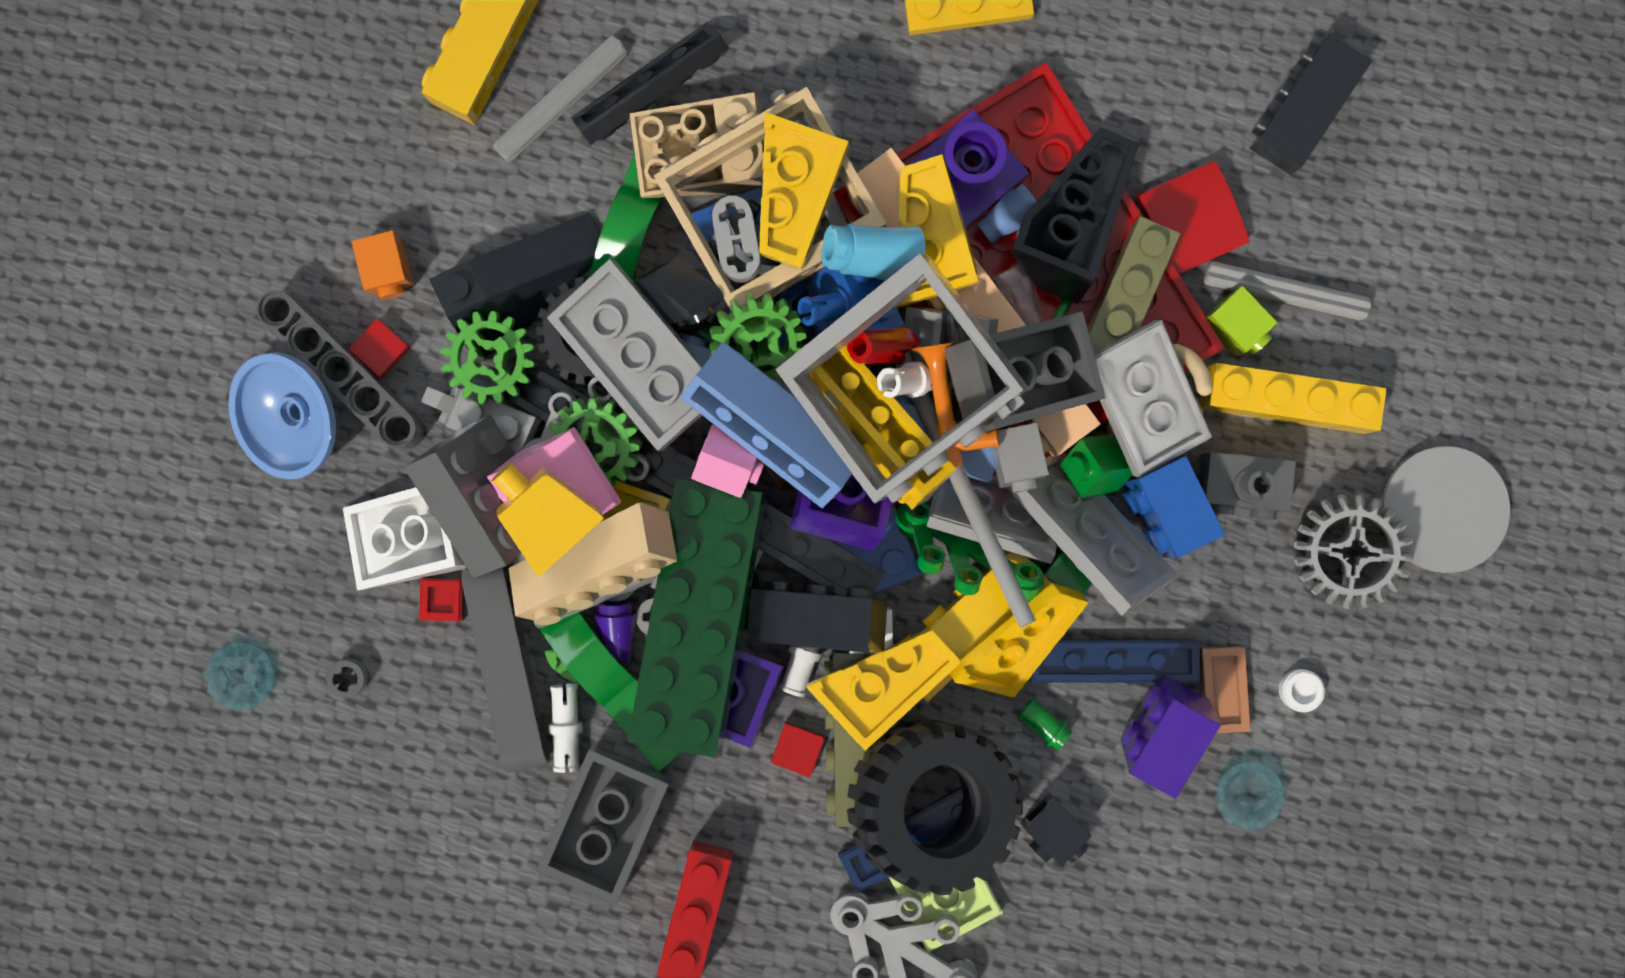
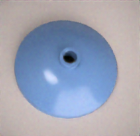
(282, 415)

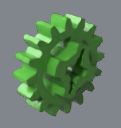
(755, 322)
(473, 369)
(595, 425)

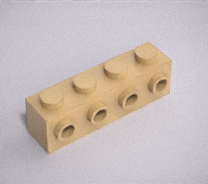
(602, 563)

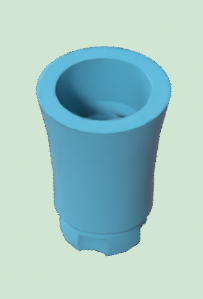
(870, 249)

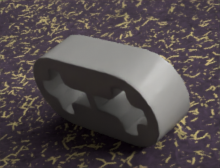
(726, 241)

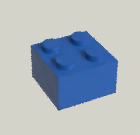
(1172, 509)

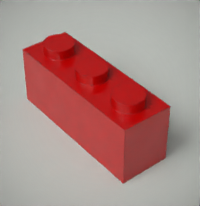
(695, 911)

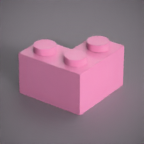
(726, 464)

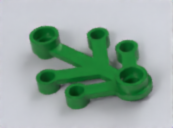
(913, 526)

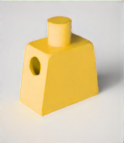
(543, 515)

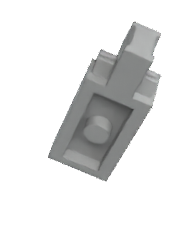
(458, 412)

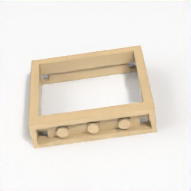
(717, 150)

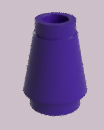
(616, 627)

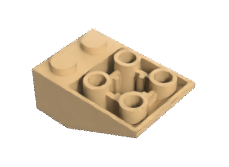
(679, 130)

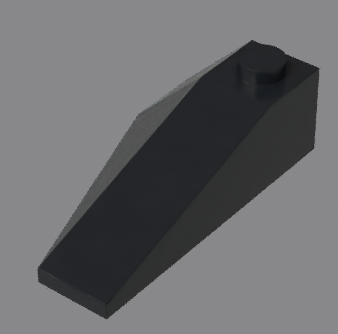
(1071, 222)
(517, 276)

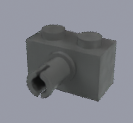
(1247, 483)

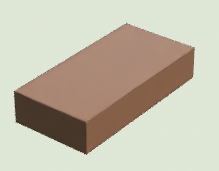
(1226, 686)

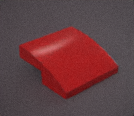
(1199, 209)

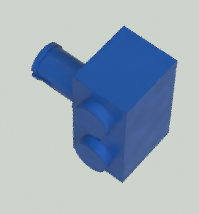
(840, 293)

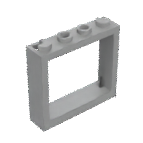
(798, 367)

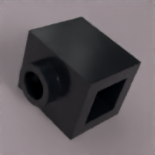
(1055, 832)

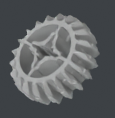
(1351, 571)

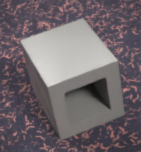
(1020, 458)

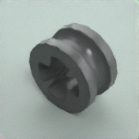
(341, 667)

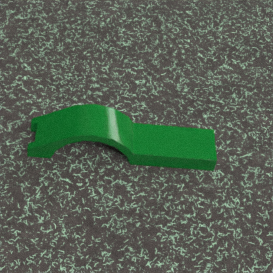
(626, 225)
(600, 675)

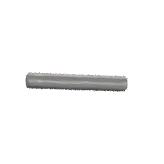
(560, 98)
(1288, 291)

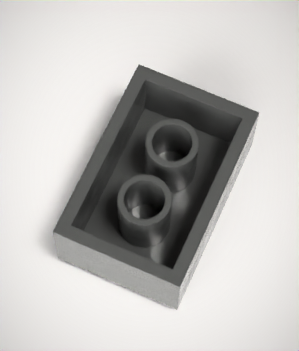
(1050, 358)
(462, 497)
(604, 823)

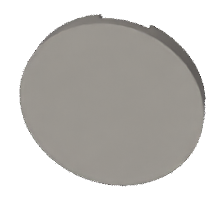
(1451, 508)

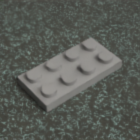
(631, 352)
(1097, 539)

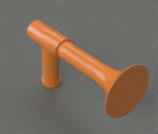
(937, 365)

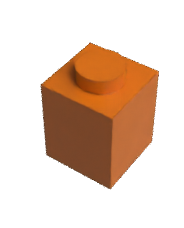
(383, 265)

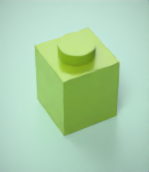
(1241, 322)

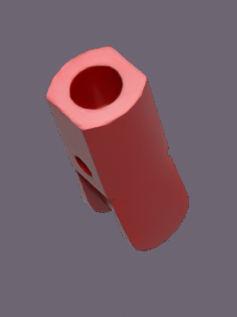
(882, 346)

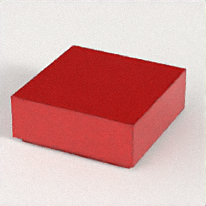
(379, 348)
(441, 599)
(797, 749)

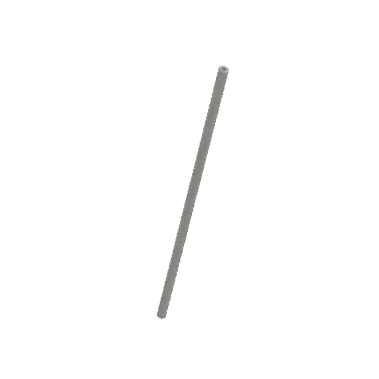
(959, 478)

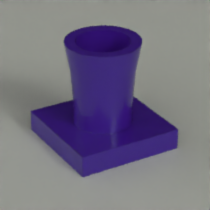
(996, 171)

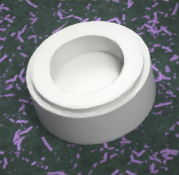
(1301, 690)

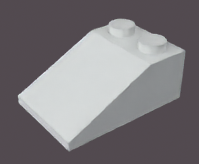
(397, 541)

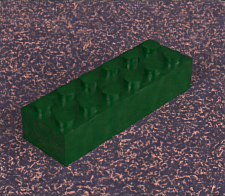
(698, 621)

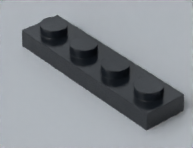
(657, 77)

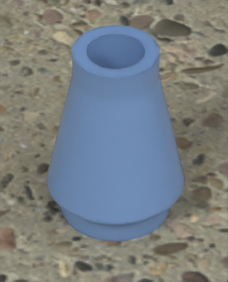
(1007, 214)

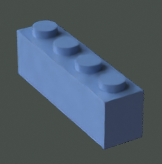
(767, 423)

